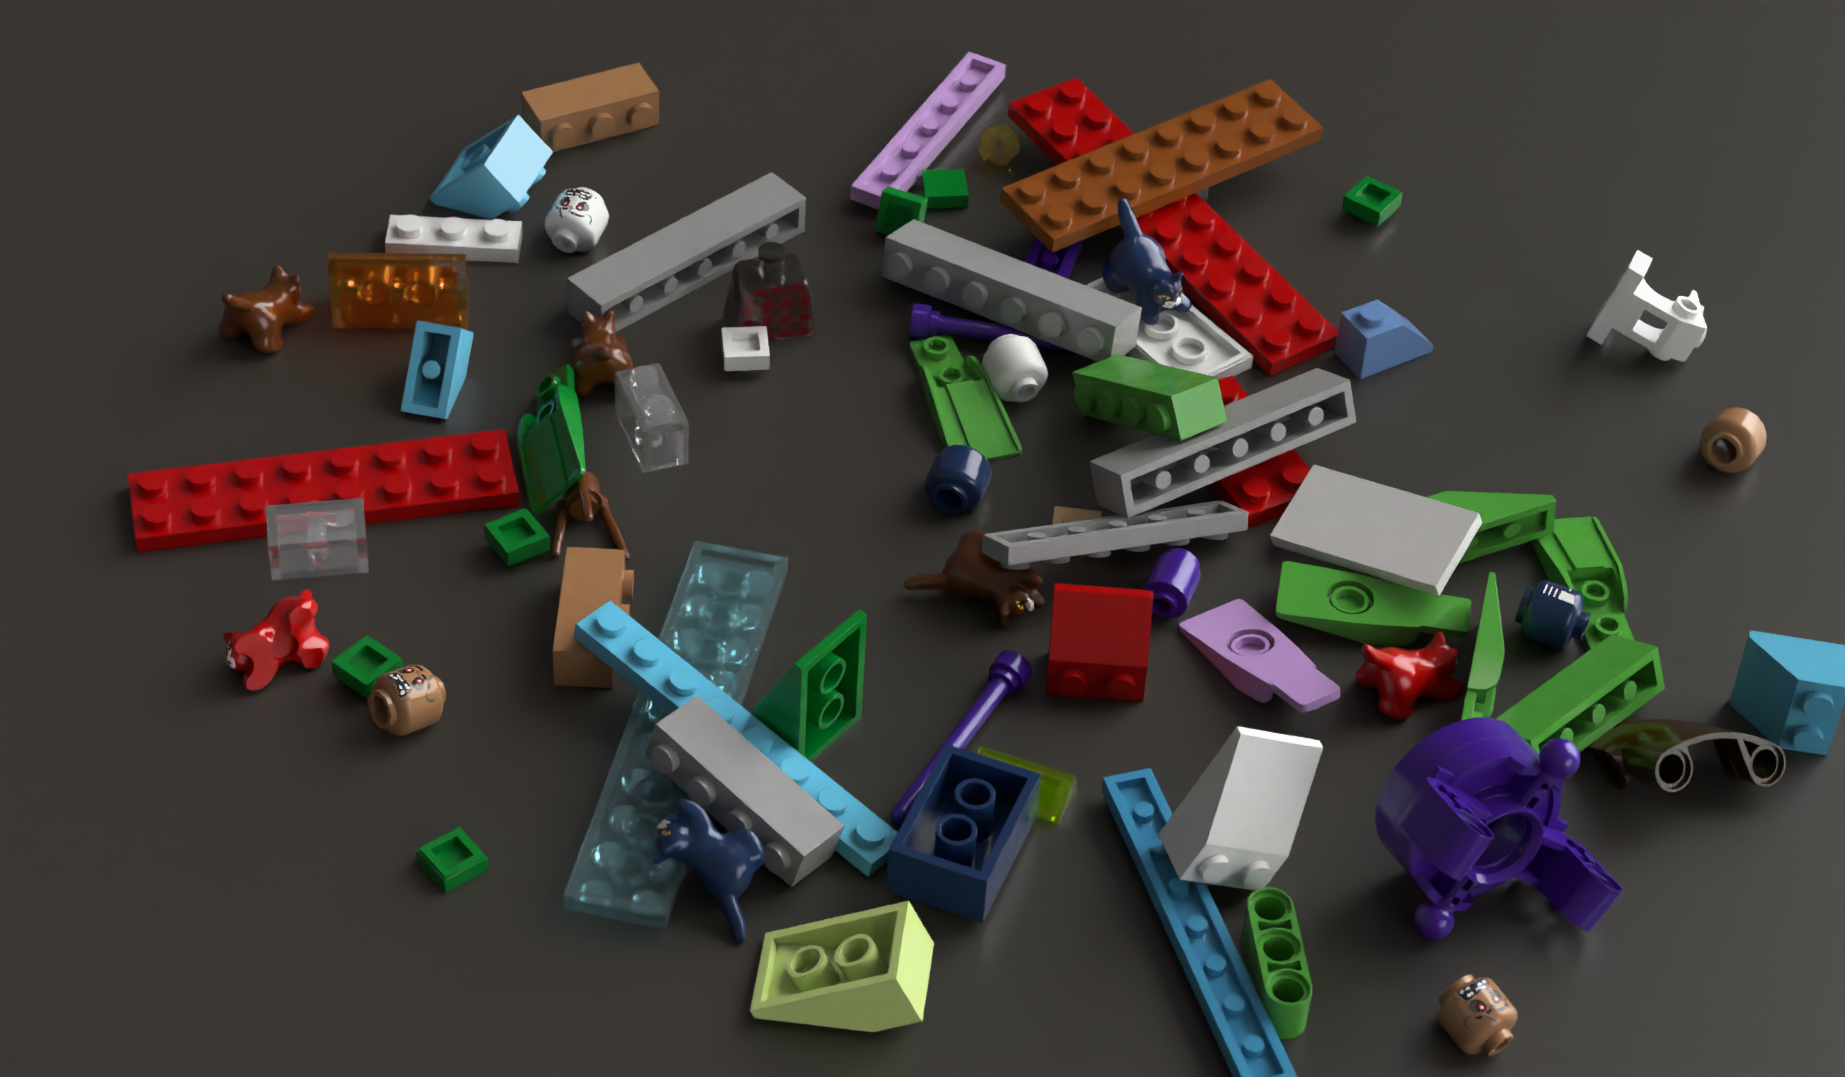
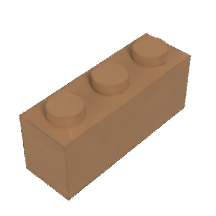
(592, 107)
(588, 583)

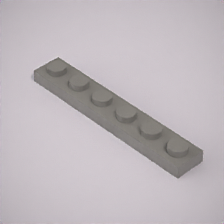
(1100, 535)

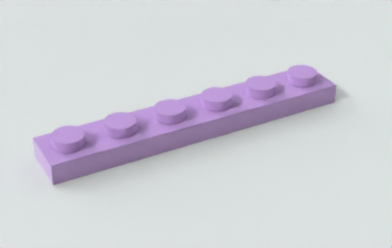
(929, 129)

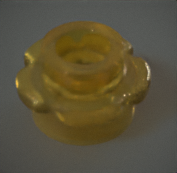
(1009, 140)

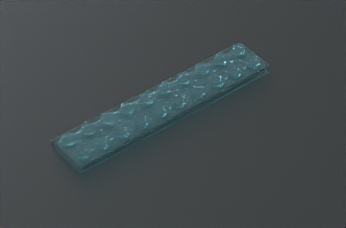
(718, 630)

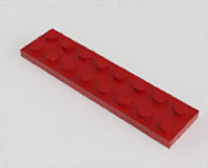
(393, 479)

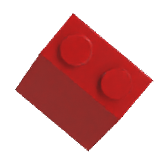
(1099, 642)

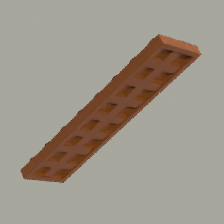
(1160, 164)

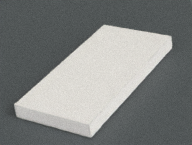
(1185, 341)
(1376, 529)

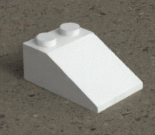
(1243, 810)

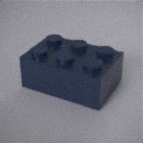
(963, 832)

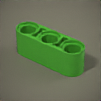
(1277, 960)

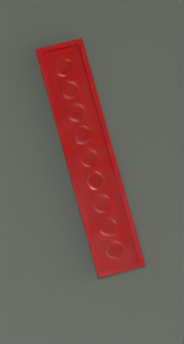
(1217, 264)

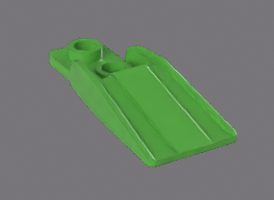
(963, 399)
(1585, 561)
(1366, 606)
(1486, 658)

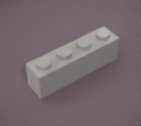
(743, 789)

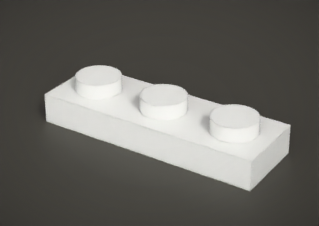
(477, 238)

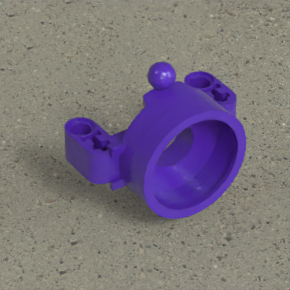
(1485, 809)

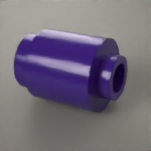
(1173, 582)

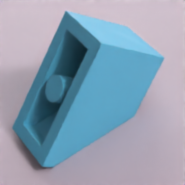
(436, 369)

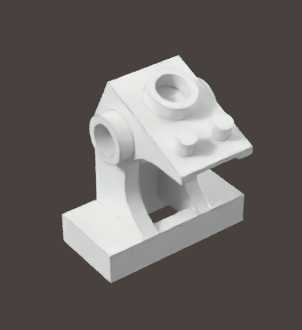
(1628, 301)

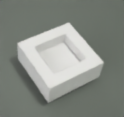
(745, 348)

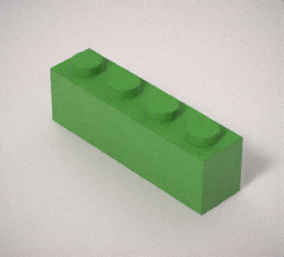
(1149, 396)
(1589, 694)

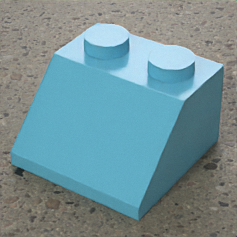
(494, 172)
(1791, 690)

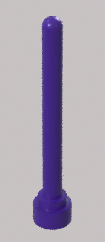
(929, 322)
(1006, 676)

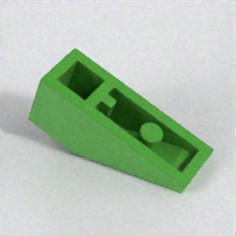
(1505, 518)

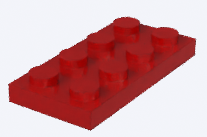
(1265, 487)

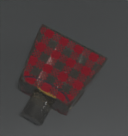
(770, 294)

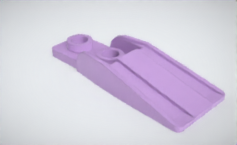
(1258, 657)

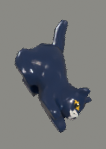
(1141, 267)
(718, 860)

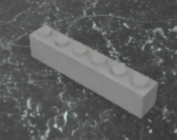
(688, 252)
(1010, 291)
(1255, 431)

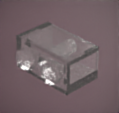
(651, 417)
(317, 539)

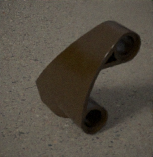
(1658, 755)

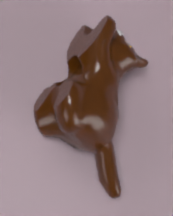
(266, 311)
(598, 353)
(983, 578)

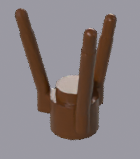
(583, 502)

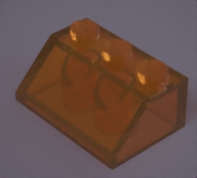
(398, 289)

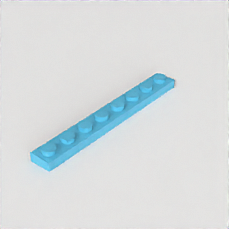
(673, 682)

